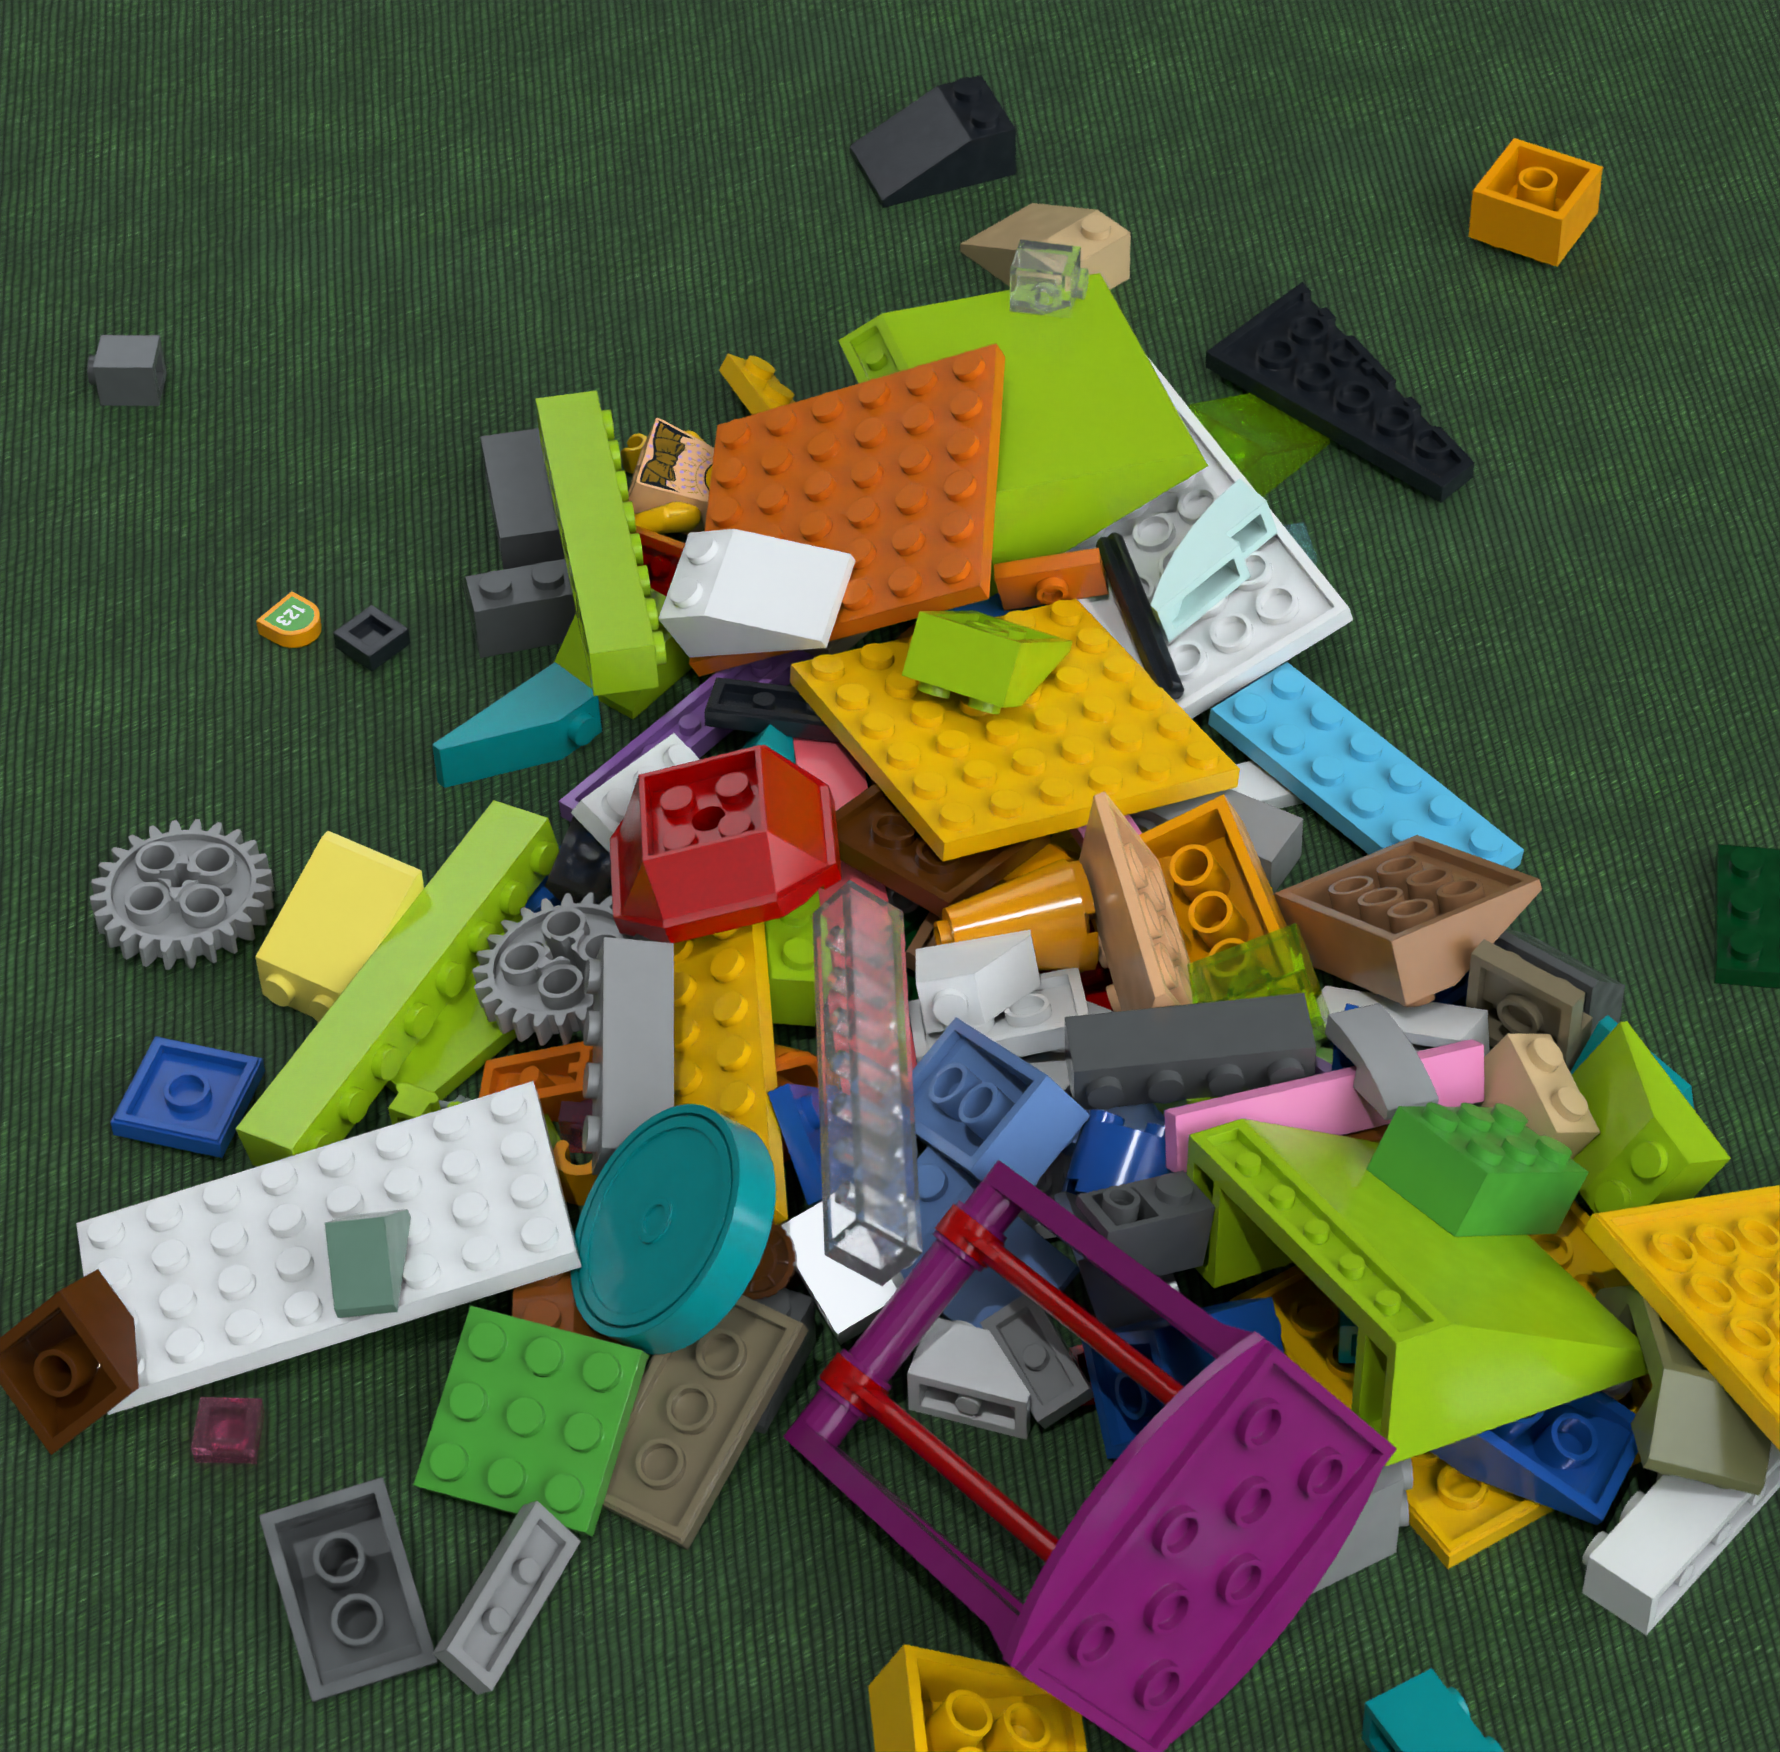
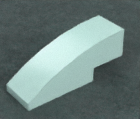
(1212, 558)

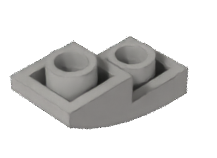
(1386, 1062)

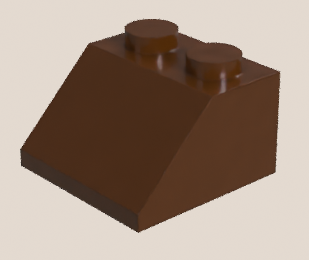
(70, 1360)

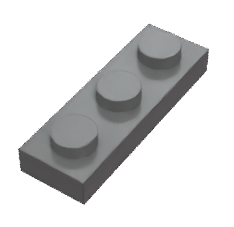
(506, 1598)

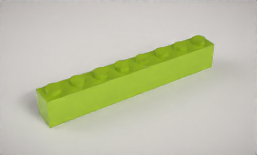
(597, 544)
(401, 987)

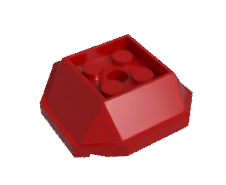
(721, 846)

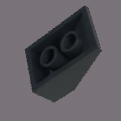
(938, 144)

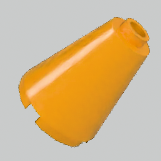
(1046, 901)

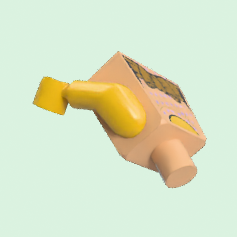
(669, 478)

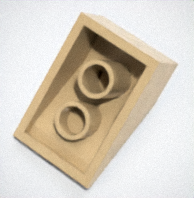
(1102, 240)

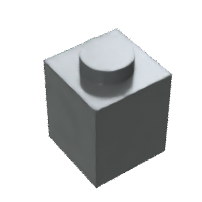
(128, 370)

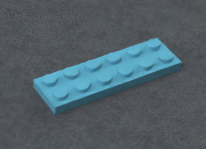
(1350, 769)

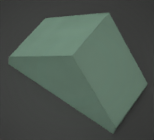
(367, 1261)

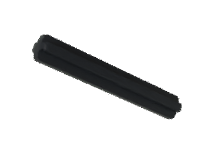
(1139, 614)

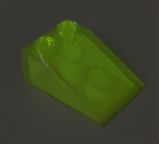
(1259, 438)

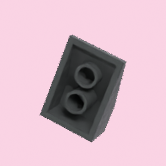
(348, 1589)

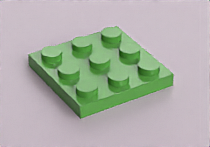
(531, 1419)

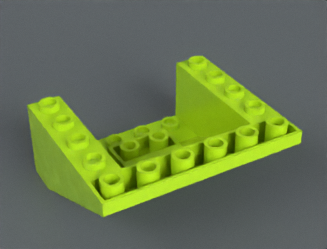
(1080, 415)
(1446, 1324)

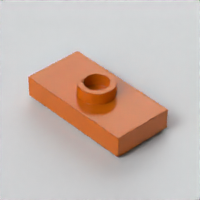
(1051, 579)

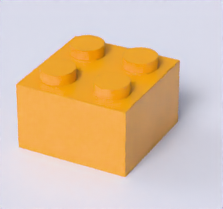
(1535, 202)

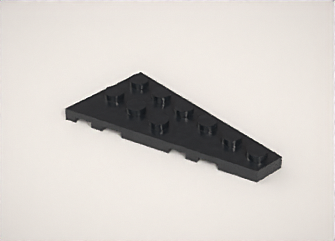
(1335, 386)

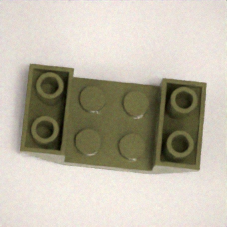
(1688, 1418)

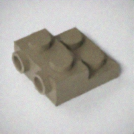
(1527, 1000)

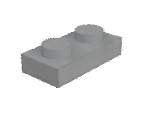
(1040, 1359)

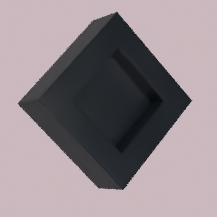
(371, 638)

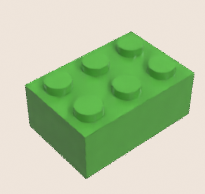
(1478, 1169)

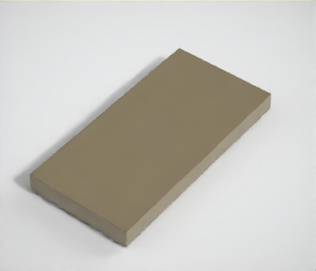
(697, 1418)

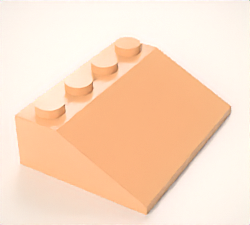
(1133, 914)

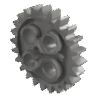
(182, 894)
(538, 968)

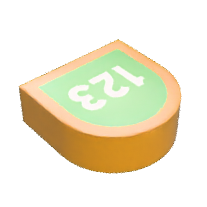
(291, 622)

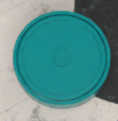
(673, 1229)

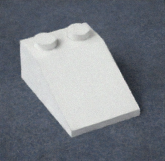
(753, 594)

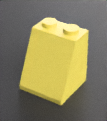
(333, 923)

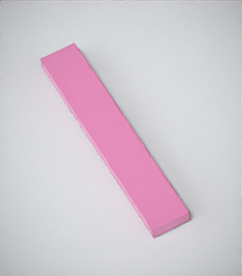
(1324, 1100)

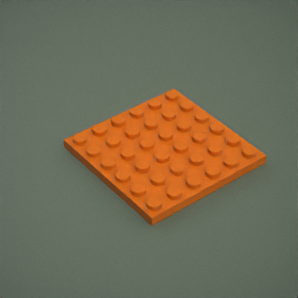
(879, 472)

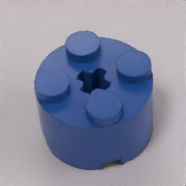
(1114, 1154)

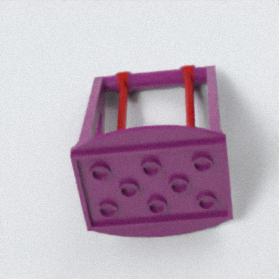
(1188, 1540)

